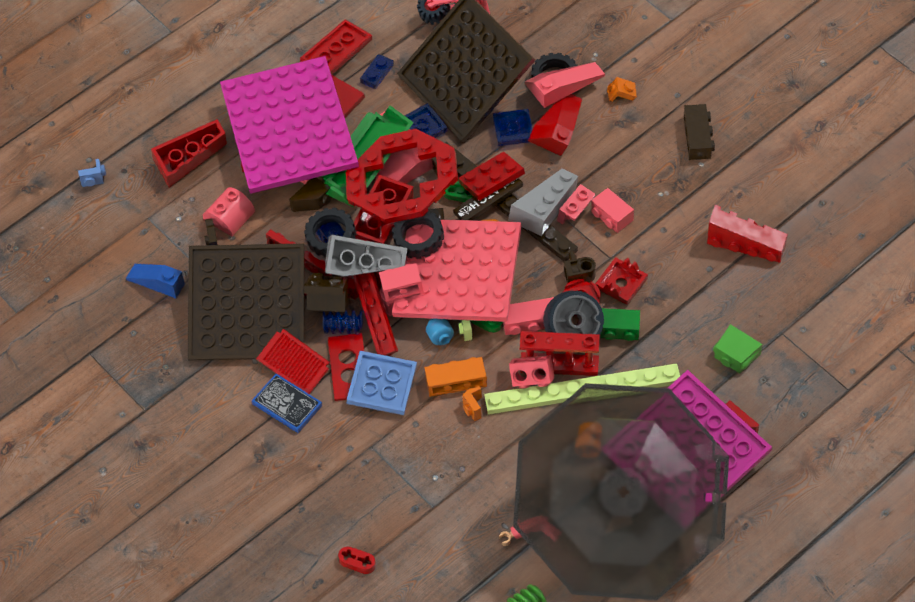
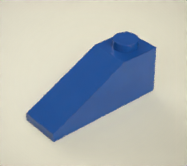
(158, 278)

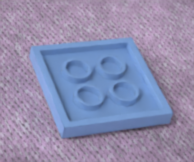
(381, 382)

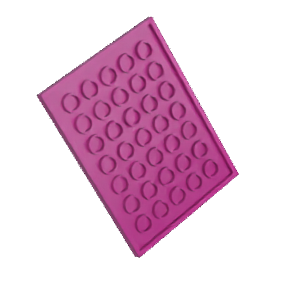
(288, 124)

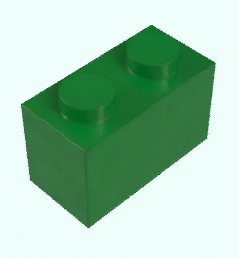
(621, 324)

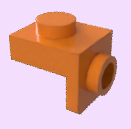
(621, 88)
(470, 403)

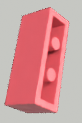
(526, 316)

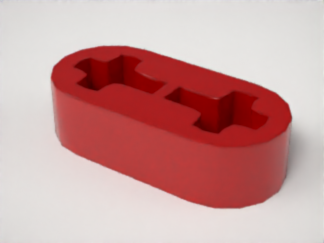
(357, 559)

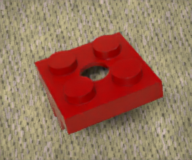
(625, 270)

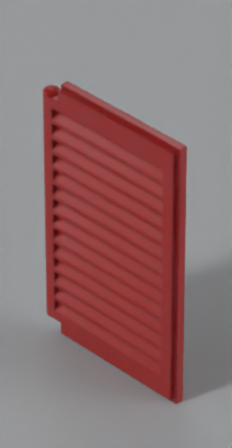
(294, 361)

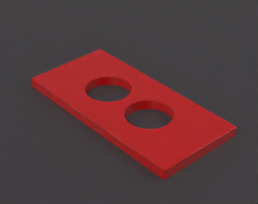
(338, 345)

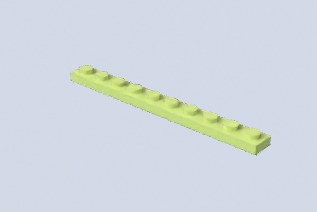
(561, 391)

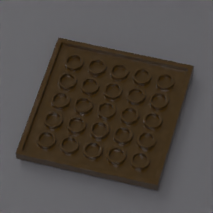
(465, 67)
(243, 298)

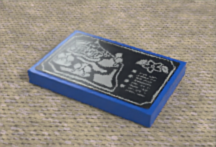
(287, 403)

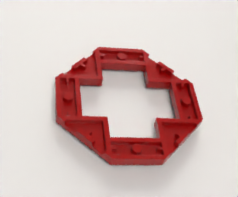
(430, 191)

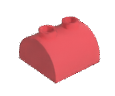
(230, 211)

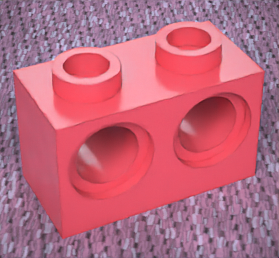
(530, 366)

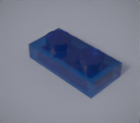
(376, 71)

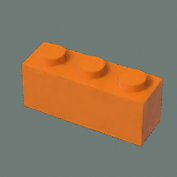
(455, 376)

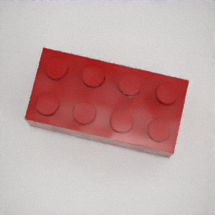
(371, 227)

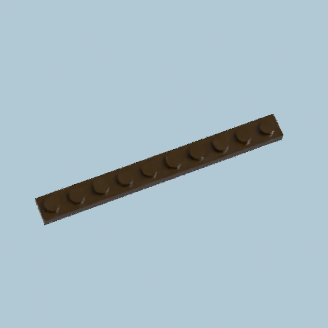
(551, 237)

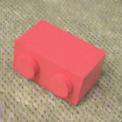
(612, 210)
(401, 282)

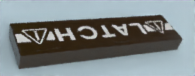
(473, 207)

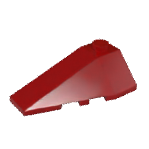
(557, 125)

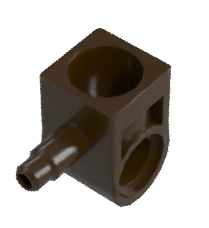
(579, 268)

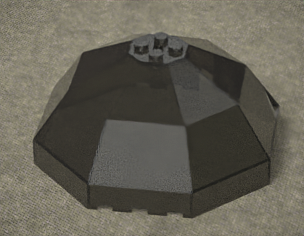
(572, 480)

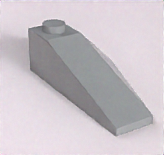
(355, 256)

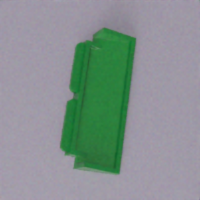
(362, 138)

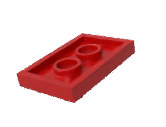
(491, 176)

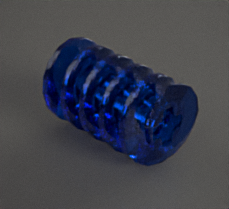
(342, 322)

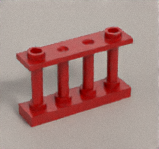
(563, 342)

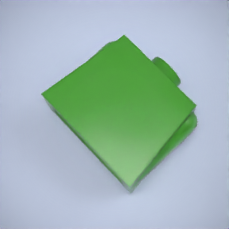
(737, 349)

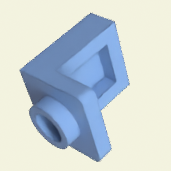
(92, 176)

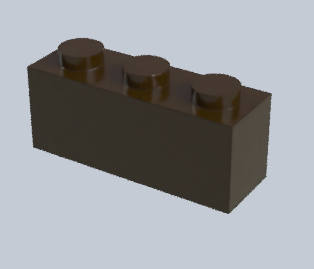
(698, 132)

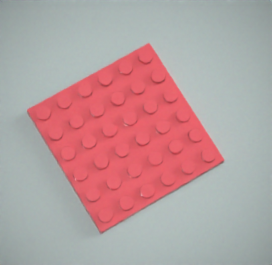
(468, 273)

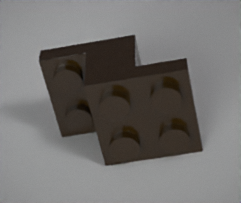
(327, 292)

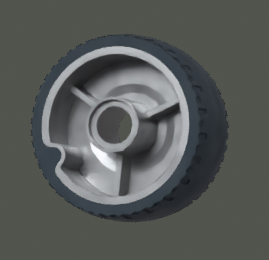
(566, 304)

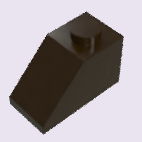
(310, 196)

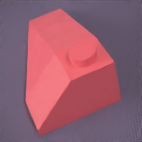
(557, 84)

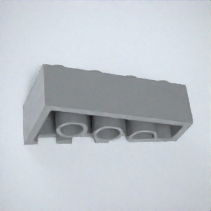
(542, 204)

